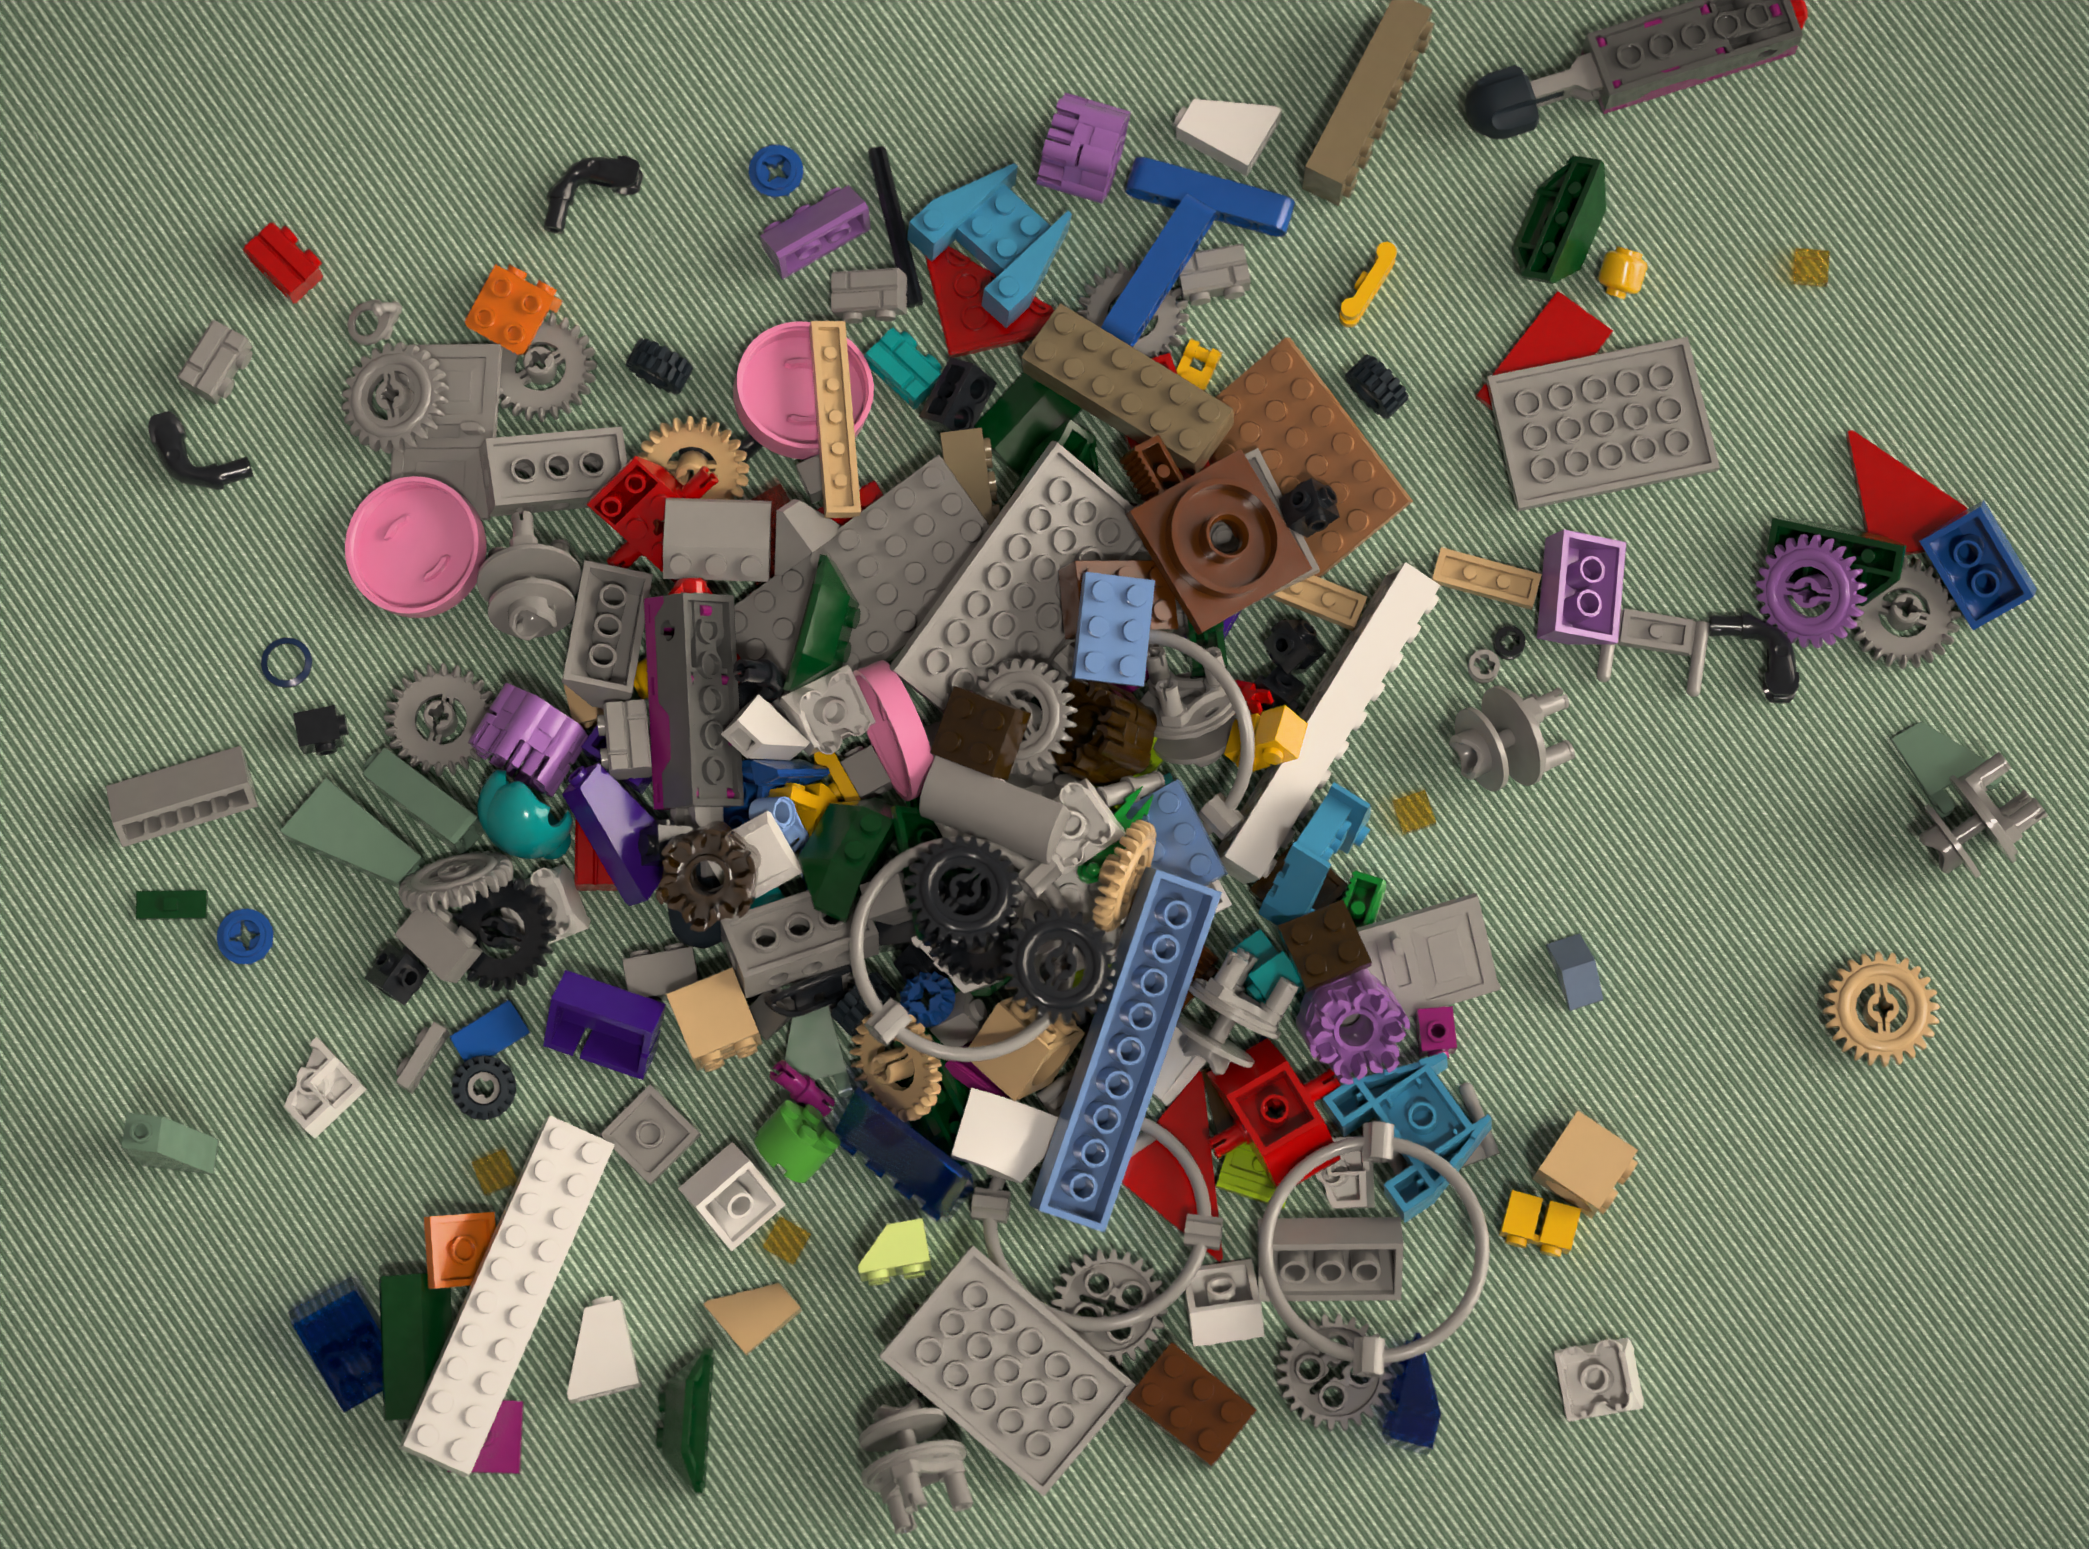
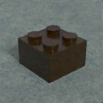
(980, 733)

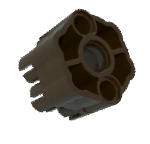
(1110, 734)
(702, 904)

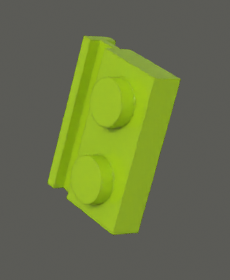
(1245, 1176)

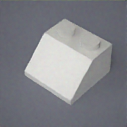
(731, 1196)
(1224, 1304)

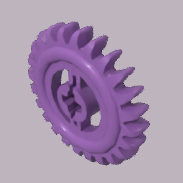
(1838, 589)

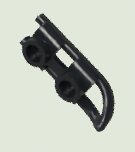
(803, 992)

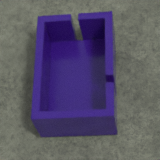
(621, 1024)

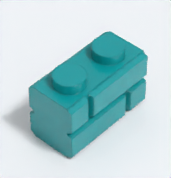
(904, 367)

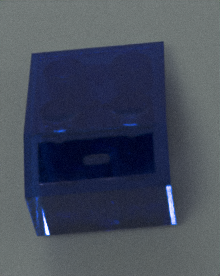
(342, 1342)
(1416, 1408)

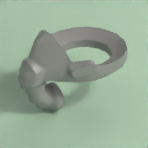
(387, 315)

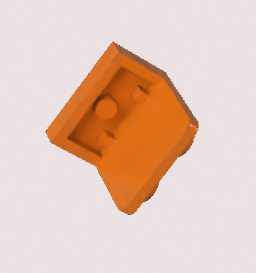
(511, 309)

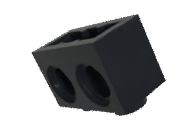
(957, 397)

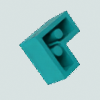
(1267, 969)

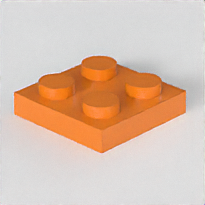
(456, 1247)

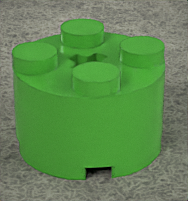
(796, 1140)

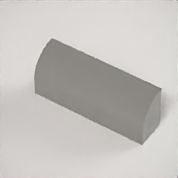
(181, 796)
(993, 810)

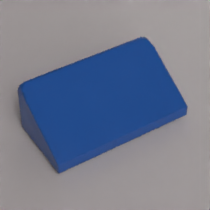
(785, 771)
(490, 1033)

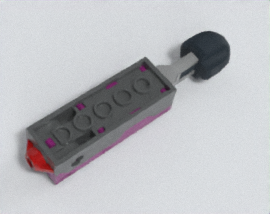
(1644, 61)
(689, 708)

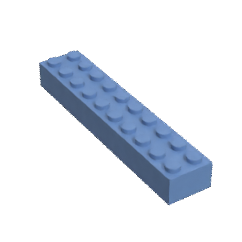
(1125, 1049)

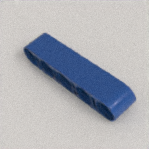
(1233, 201)
(1159, 270)

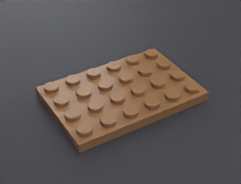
(1308, 435)

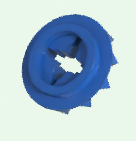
(772, 157)
(232, 927)
(940, 1005)

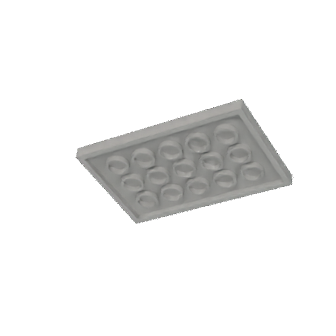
(1602, 423)
(1007, 1370)

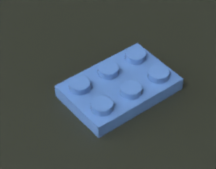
(1113, 629)
(1181, 838)

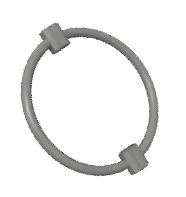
(1219, 813)
(892, 1018)
(1200, 1232)
(1370, 1352)

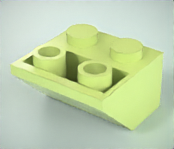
(897, 1251)

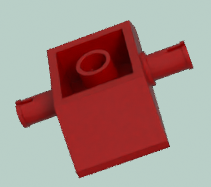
(636, 500)
(1267, 1084)

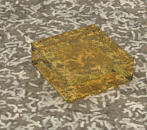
(1810, 267)
(1413, 812)
(494, 1172)
(786, 1241)

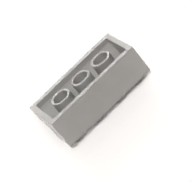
(606, 633)
(1337, 1258)

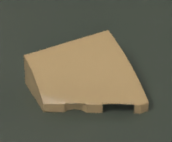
(753, 1314)

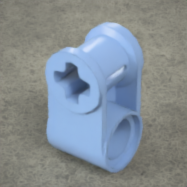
(786, 817)

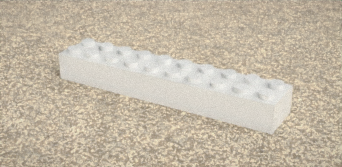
(1331, 715)
(506, 1297)

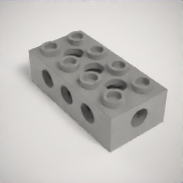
(535, 455)
(788, 943)

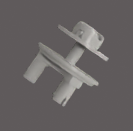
(529, 583)
(1189, 710)
(1508, 739)
(2002, 824)
(1227, 996)
(906, 1471)

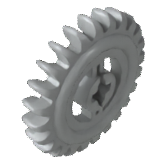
(1168, 313)
(562, 394)
(406, 410)
(1935, 622)
(409, 703)
(1050, 720)
(455, 880)

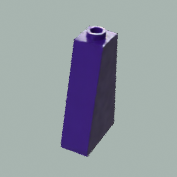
(613, 828)

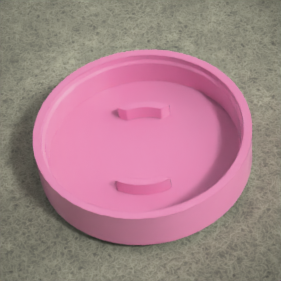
(777, 390)
(415, 547)
(898, 731)

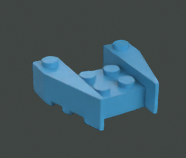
(997, 232)
(1334, 826)
(1421, 1113)

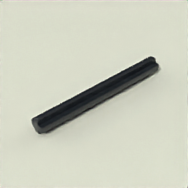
(895, 223)

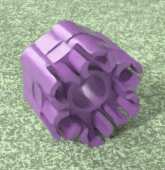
(1084, 148)
(533, 734)
(1363, 1043)

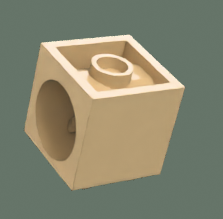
(715, 1020)
(1035, 1063)
(1587, 1165)

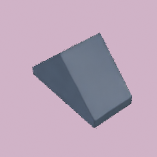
(1575, 971)

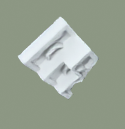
(1003, 1135)

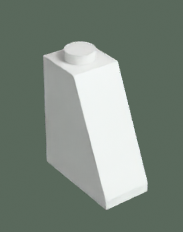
(1228, 130)
(603, 1354)

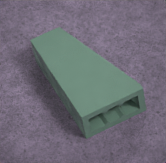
(423, 801)
(347, 834)
(168, 1144)

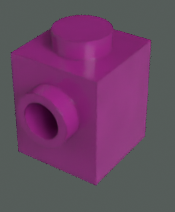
(1436, 1031)

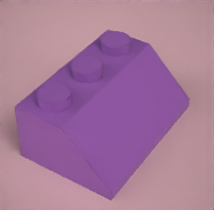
(815, 230)
(1581, 589)

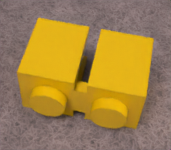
(1276, 735)
(1556, 1229)

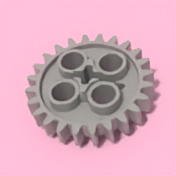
(1121, 1276)
(1356, 1397)

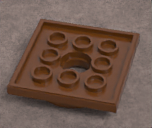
(1178, 538)

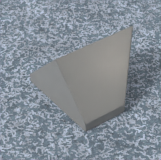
(799, 534)

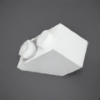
(764, 733)

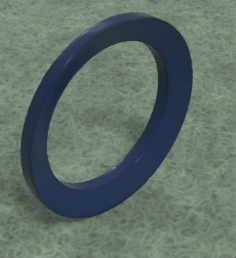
(286, 683)

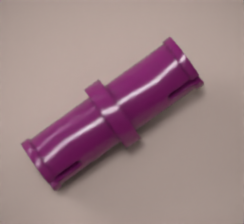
(801, 1087)

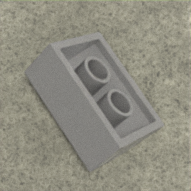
(717, 539)

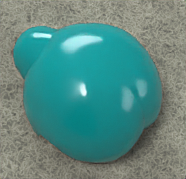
(520, 822)

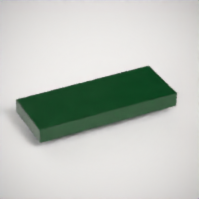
(171, 905)

